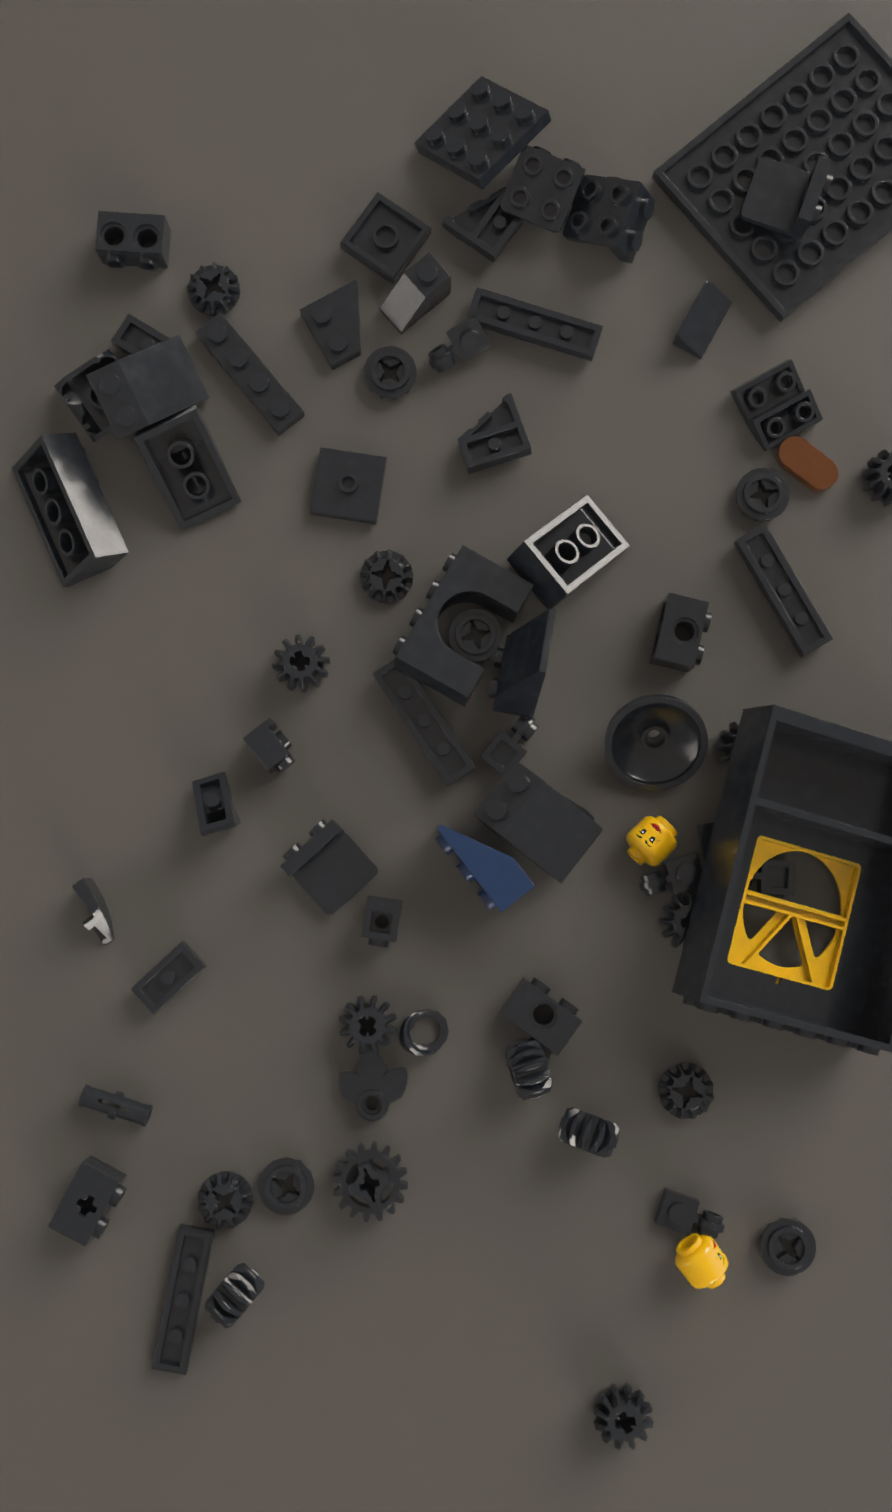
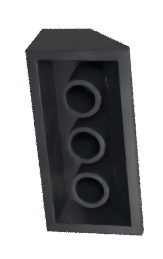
(69, 508)

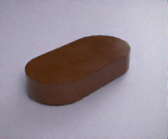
(807, 464)

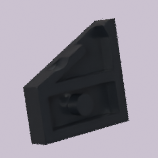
(336, 324)
(495, 438)

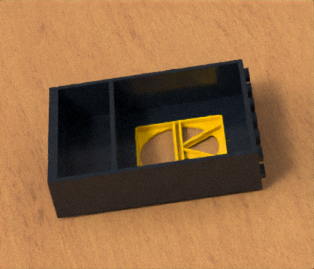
(815, 793)

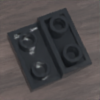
(776, 405)

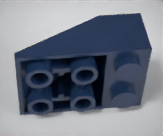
(494, 871)

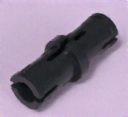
(93, 1097)

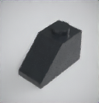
(416, 293)

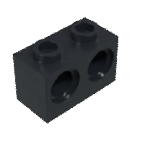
(135, 231)

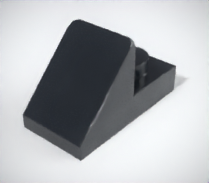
(214, 804)

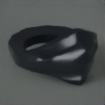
(422, 1049)

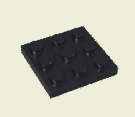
(482, 132)

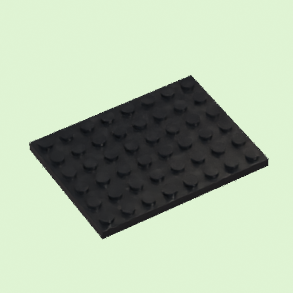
(820, 103)

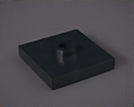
(385, 238)
(348, 485)

